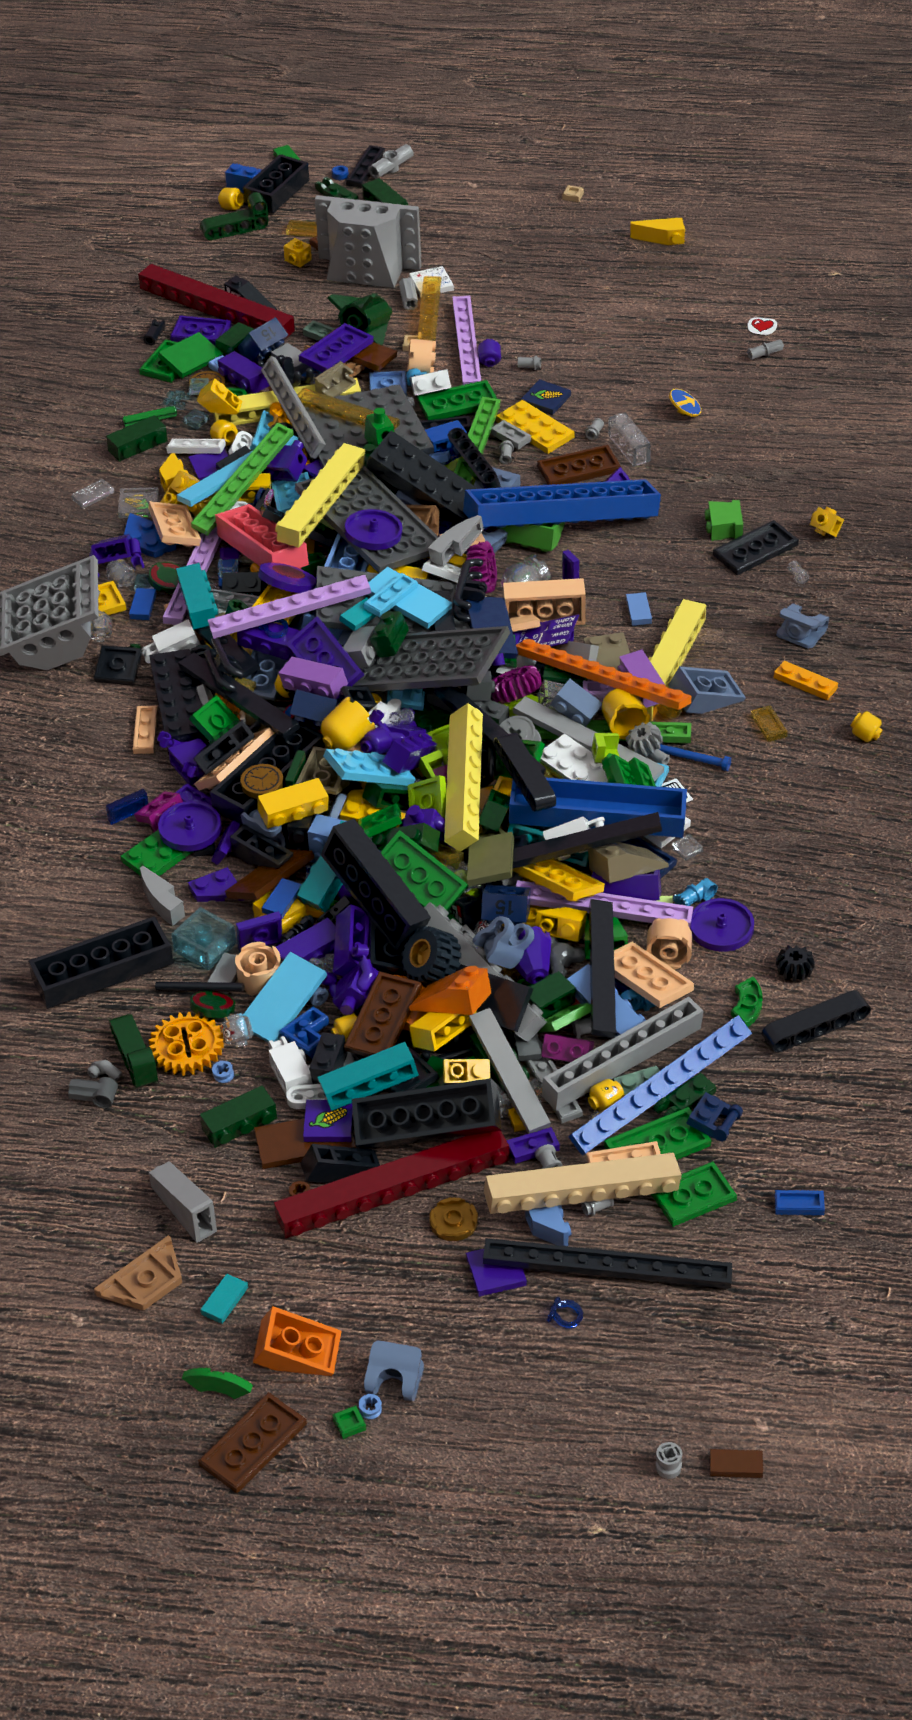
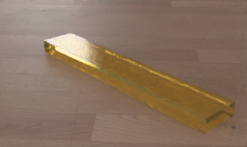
(429, 308)
(338, 407)

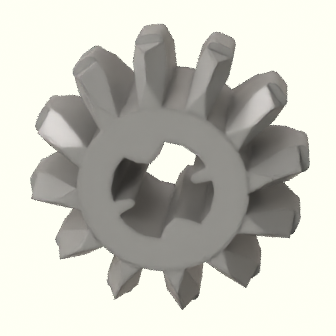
(644, 739)

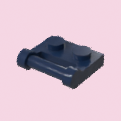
(708, 1112)

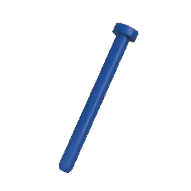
(724, 763)

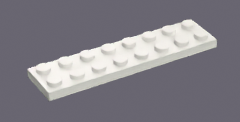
(577, 763)

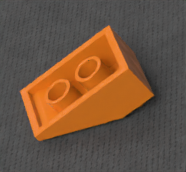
(456, 993)
(296, 1344)

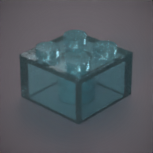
(204, 938)

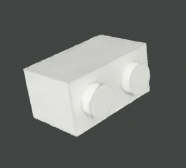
(430, 382)

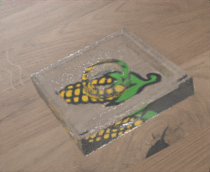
(136, 501)

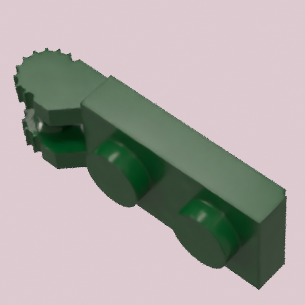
(332, 189)
(686, 1095)

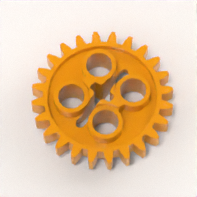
(203, 1040)

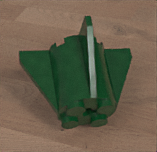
(365, 313)

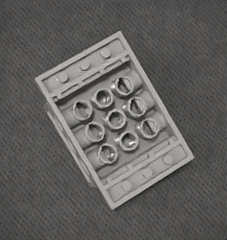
(367, 240)
(50, 616)

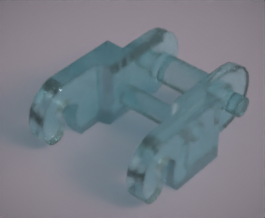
(174, 397)
(234, 568)

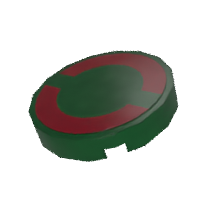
(164, 576)
(212, 1004)

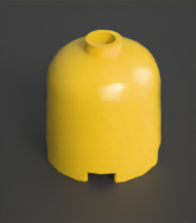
(623, 712)
(346, 725)

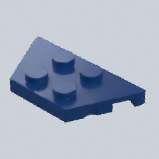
(147, 535)

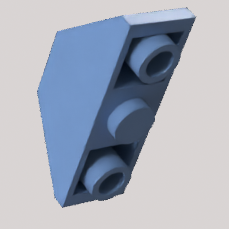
(549, 1225)

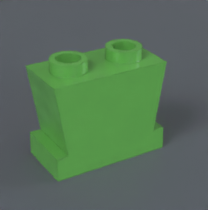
(724, 520)

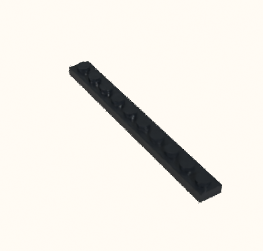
(607, 1263)

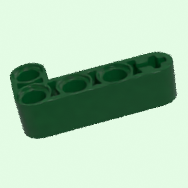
(237, 222)
(136, 1056)

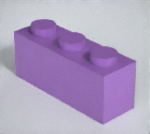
(641, 667)
(313, 677)

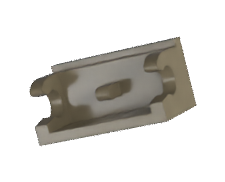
(334, 380)

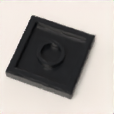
(118, 665)

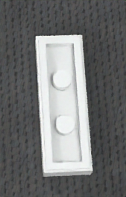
(200, 446)

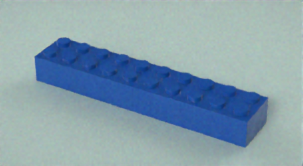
(562, 503)

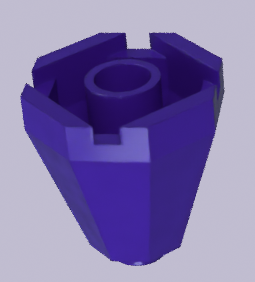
(536, 957)

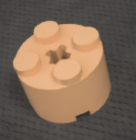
(421, 355)
(670, 941)
(256, 966)

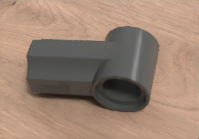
(99, 1092)

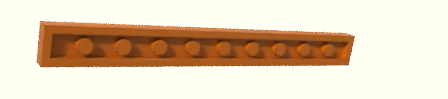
(606, 675)

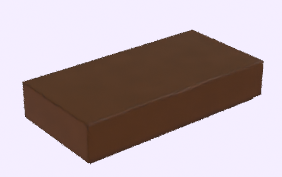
(736, 1463)

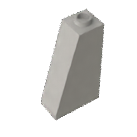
(184, 1200)

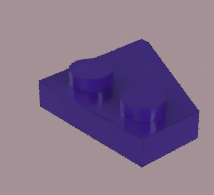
(212, 886)

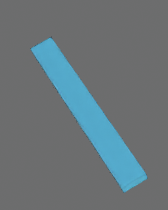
(213, 482)

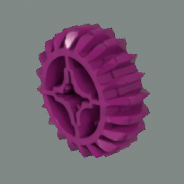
(484, 551)
(516, 684)

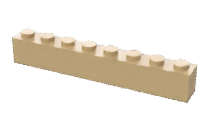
(582, 1183)

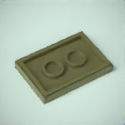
(490, 859)

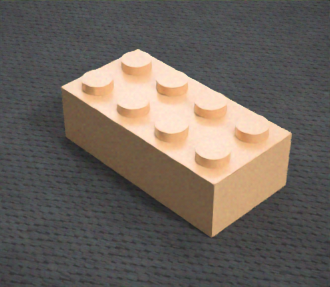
(546, 599)

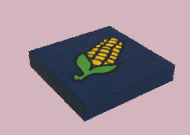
(546, 396)

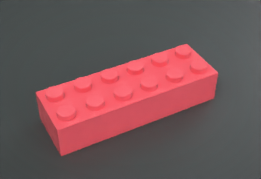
(257, 538)

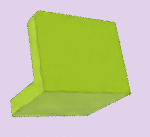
(603, 745)
(430, 762)

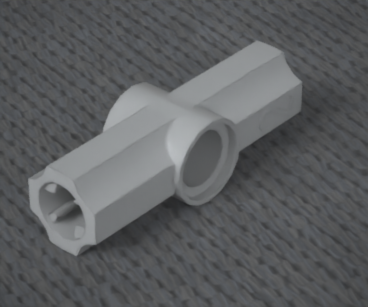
(391, 161)

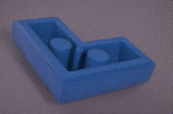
(305, 1030)

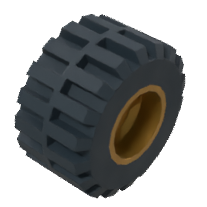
(430, 955)

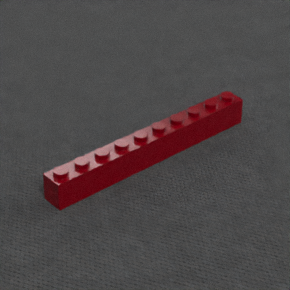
(210, 299)
(390, 1182)

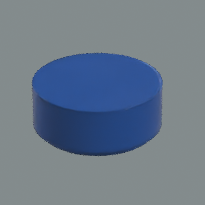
(340, 172)

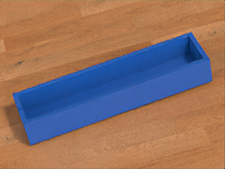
(603, 799)

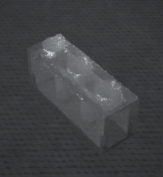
(629, 439)

